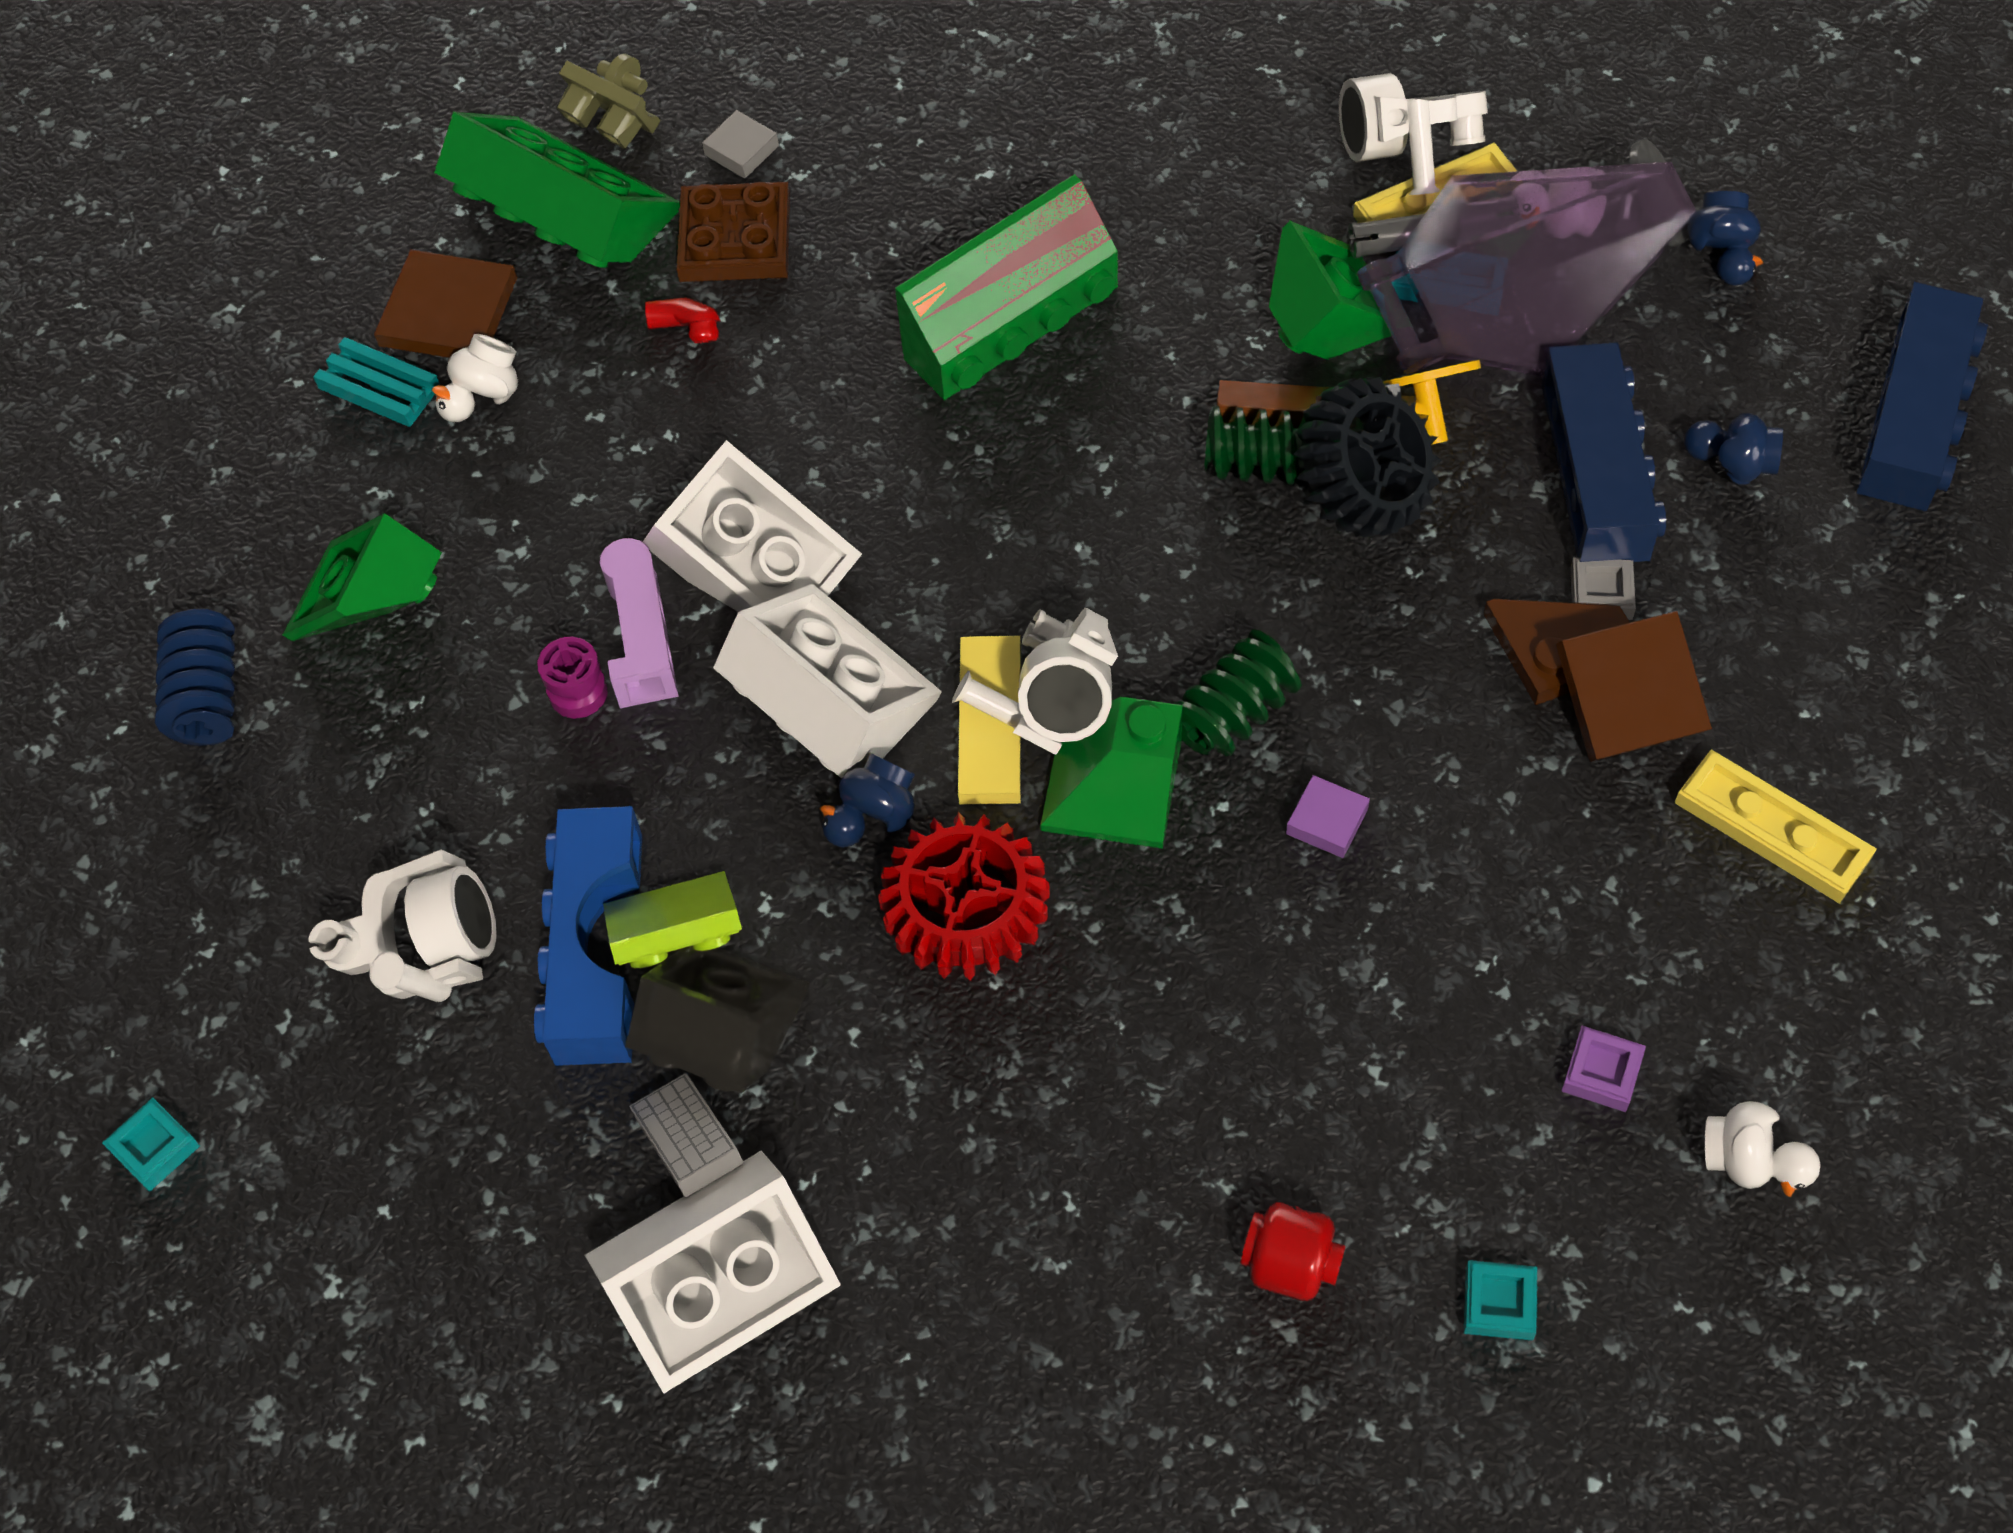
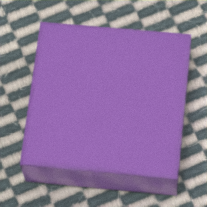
(1327, 816)
(1603, 1068)

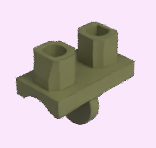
(624, 109)

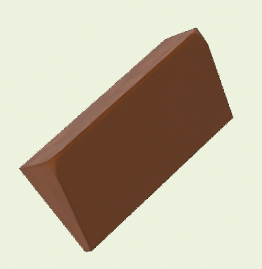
(1266, 396)

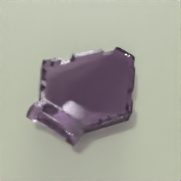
(1526, 260)

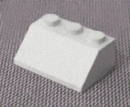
(824, 678)
(713, 1270)

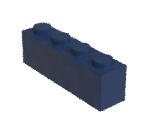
(1922, 397)
(1602, 453)

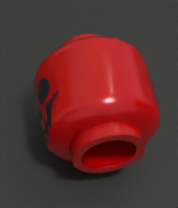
(1292, 1251)

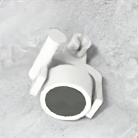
(1379, 117)
(1061, 683)
(444, 915)

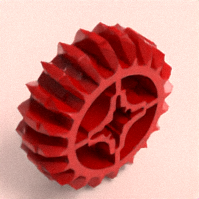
(940, 872)

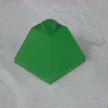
(1320, 296)
(365, 577)
(1119, 777)

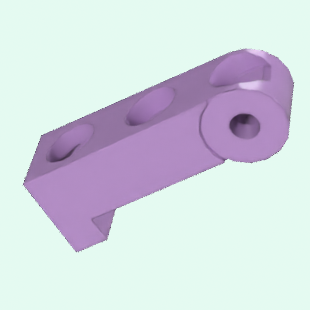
(647, 668)

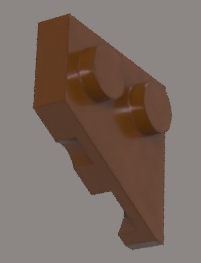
(1530, 636)

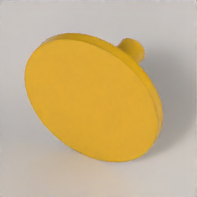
(1428, 397)

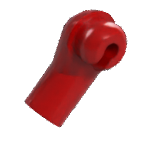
(684, 312)

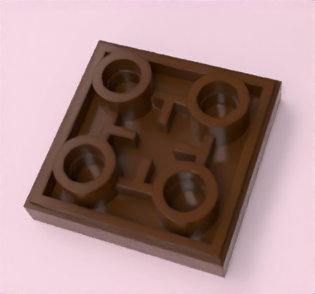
(733, 231)
(444, 303)
(1633, 686)

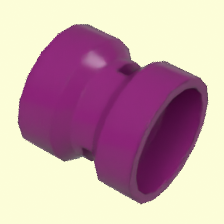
(572, 677)

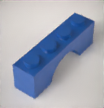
(585, 1006)

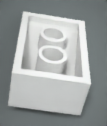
(747, 536)

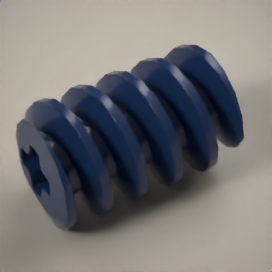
(195, 677)

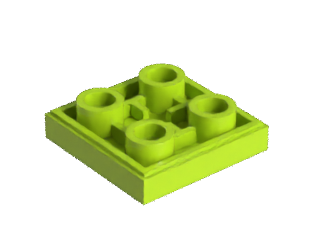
(671, 918)

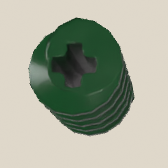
(1253, 445)
(1235, 693)

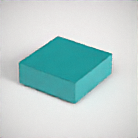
(151, 1144)
(1500, 1300)

